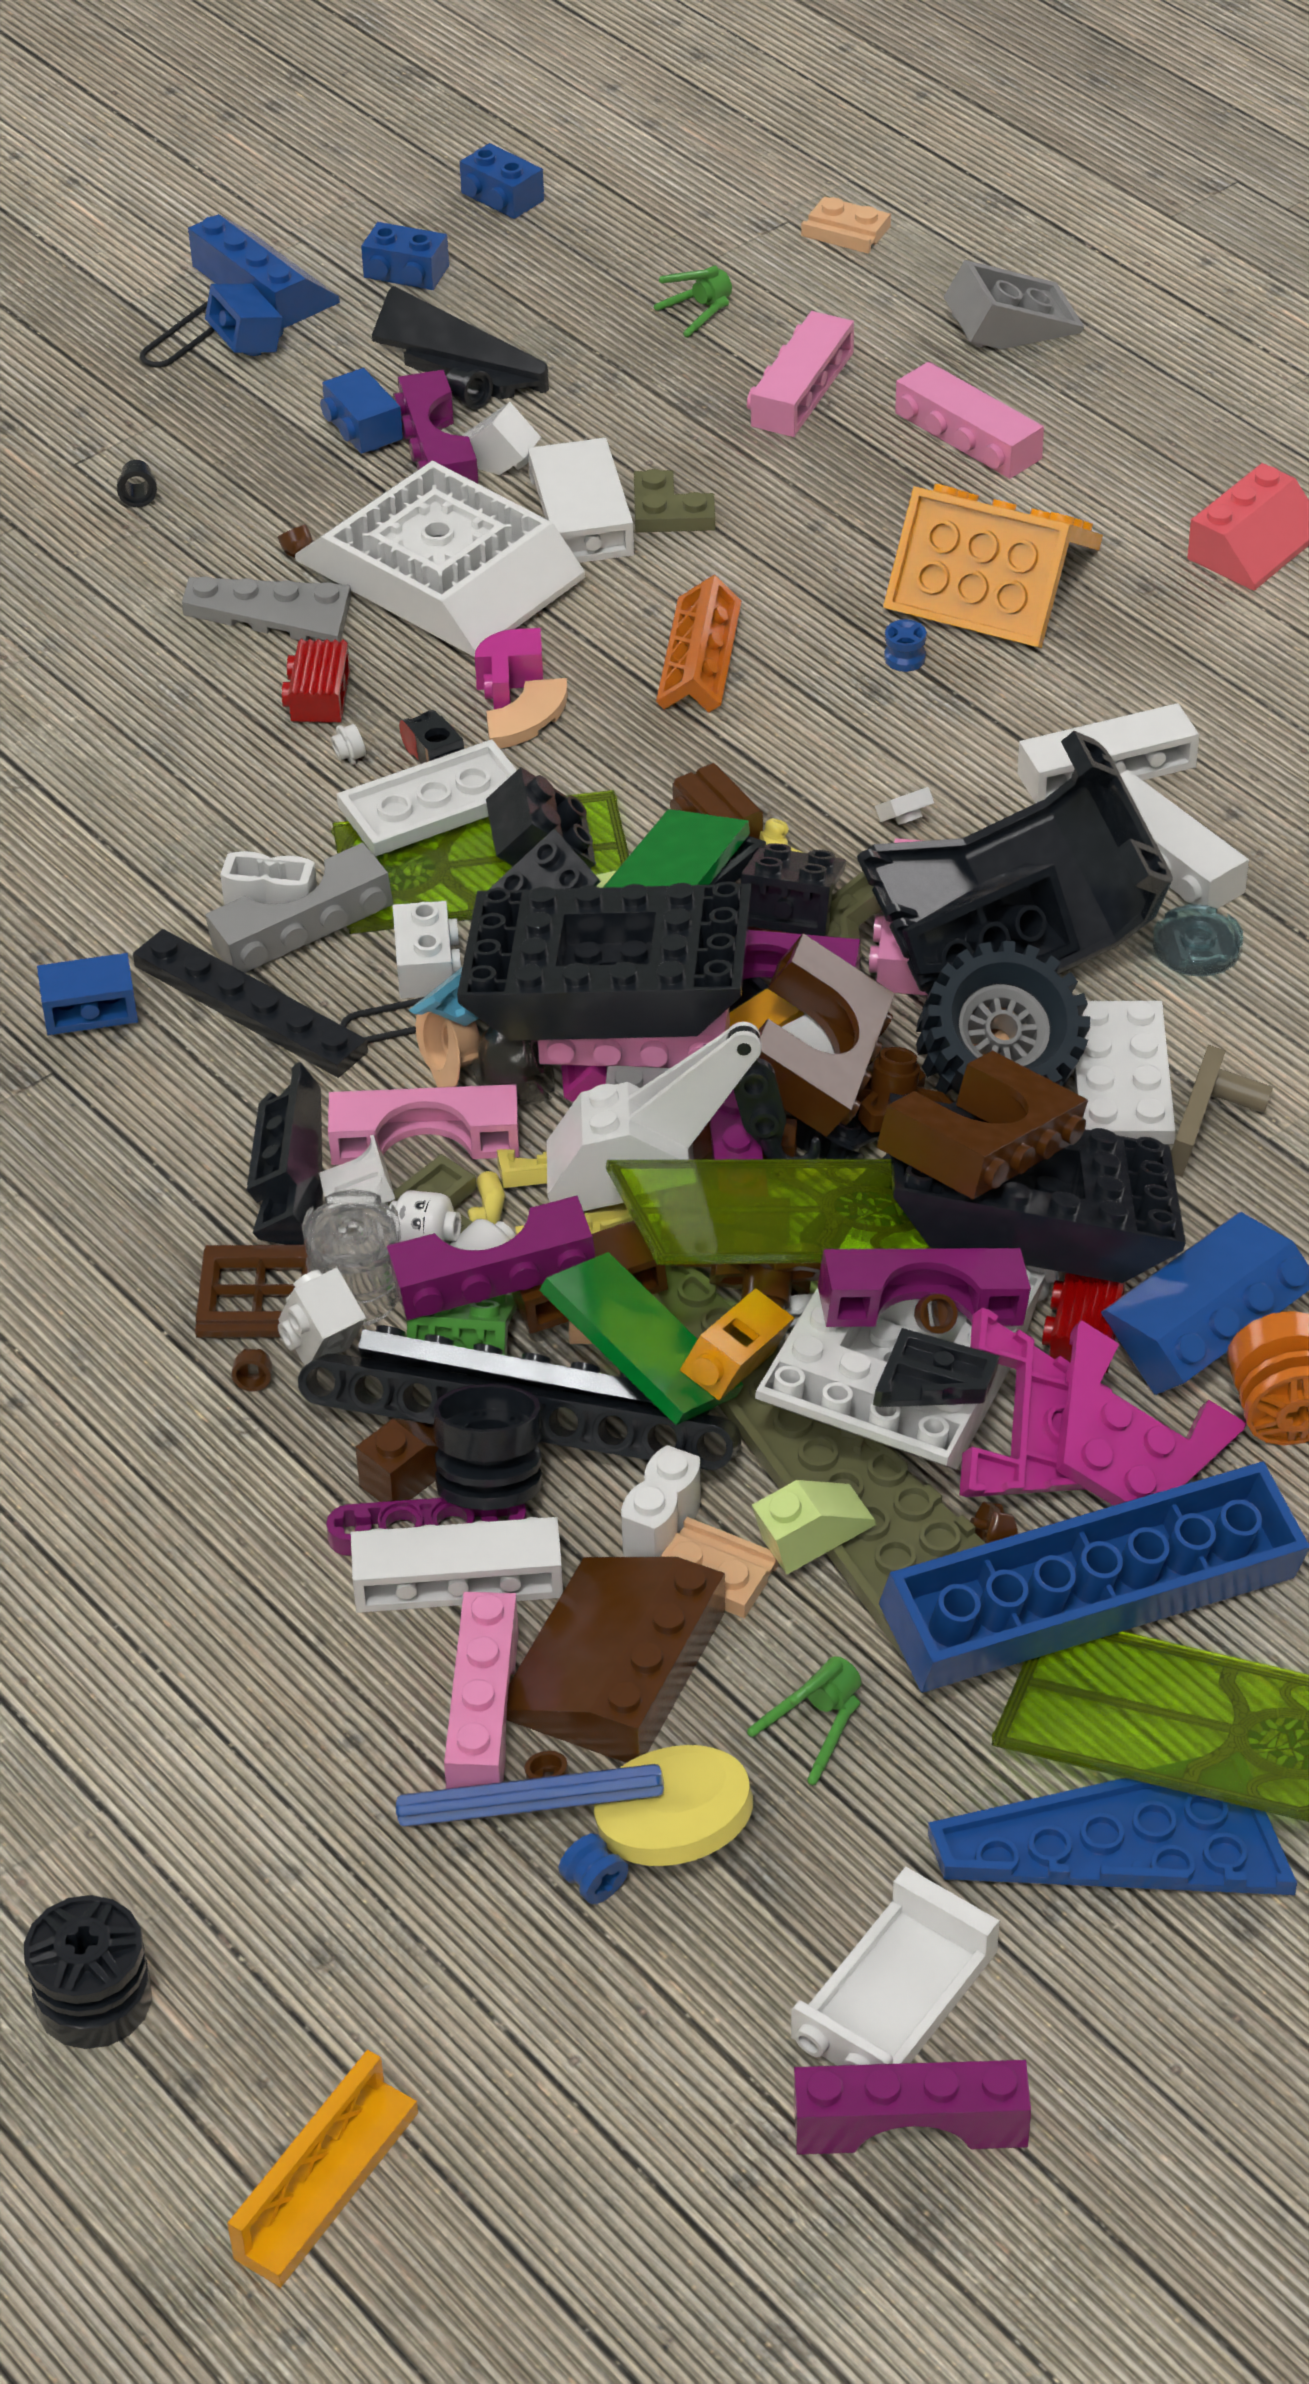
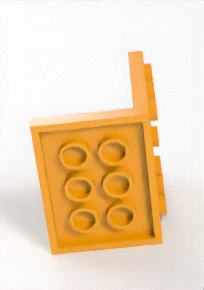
(982, 563)

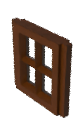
(244, 1258)

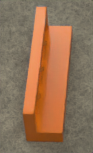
(700, 645)

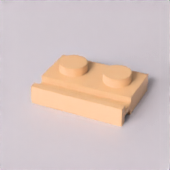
(846, 224)
(742, 1561)

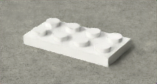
(425, 797)
(1126, 1070)

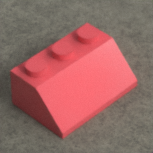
(1252, 528)

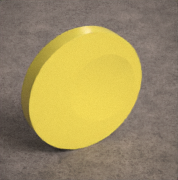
(699, 1812)

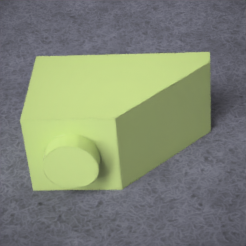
(809, 1520)

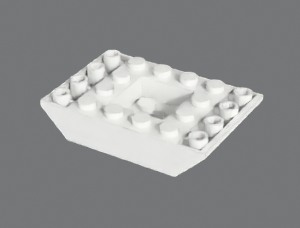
(448, 557)
(835, 1373)

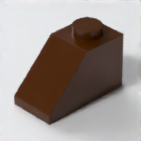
(397, 1460)

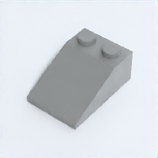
(1008, 307)

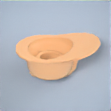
(446, 1046)

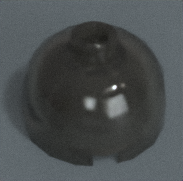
(516, 1064)

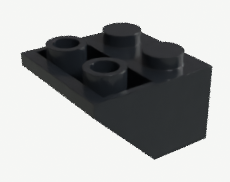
(528, 810)

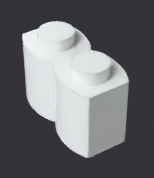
(266, 878)
(661, 1502)

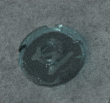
(1197, 940)

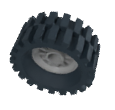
(959, 1015)

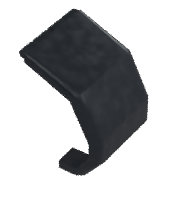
(1085, 828)

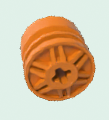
(1272, 1376)

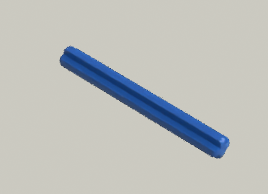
(530, 1795)

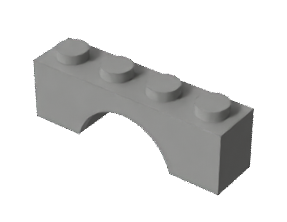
(257, 932)

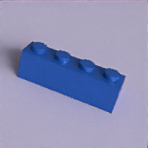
(238, 256)
(1203, 1297)

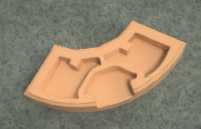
(532, 710)

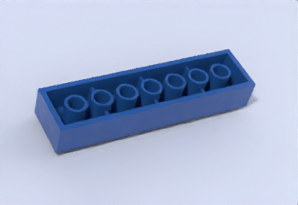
(1092, 1576)

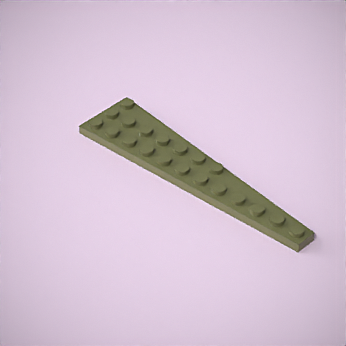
(908, 1516)

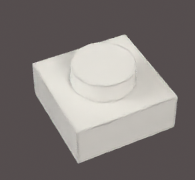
(905, 807)

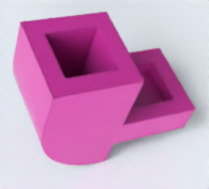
(507, 662)

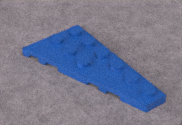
(1117, 1837)

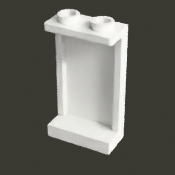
(583, 498)
(898, 1978)

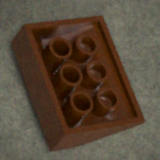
(617, 1652)

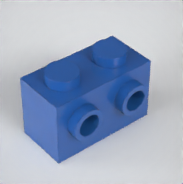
(502, 180)
(405, 255)
(244, 318)
(361, 410)
(87, 994)

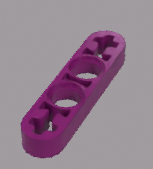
(417, 1511)

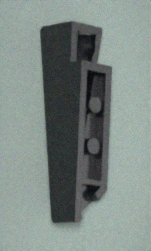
(444, 342)
(287, 1159)

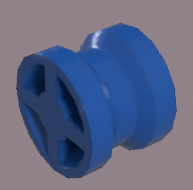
(905, 645)
(593, 1868)

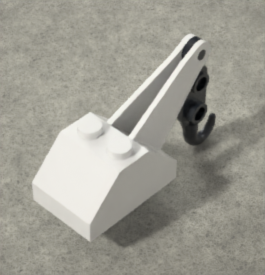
(665, 1117)

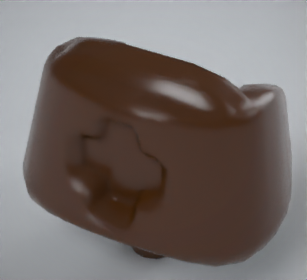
(993, 1523)

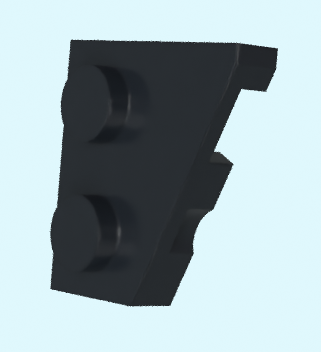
(934, 1373)

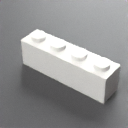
(1143, 743)
(1201, 863)
(441, 1562)

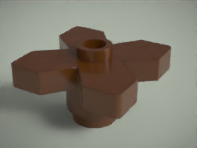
(895, 1073)
(774, 1280)

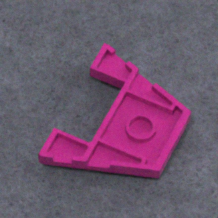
(1036, 1417)
(1119, 1447)

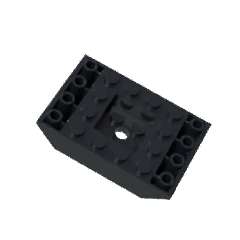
(605, 960)
(1086, 1211)

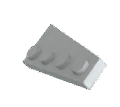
(286, 605)

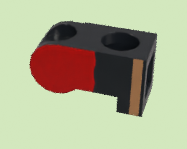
(429, 736)

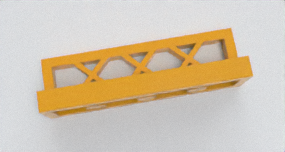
(320, 2172)

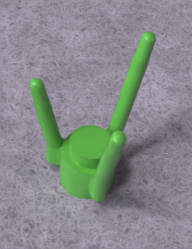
(710, 288)
(827, 1689)

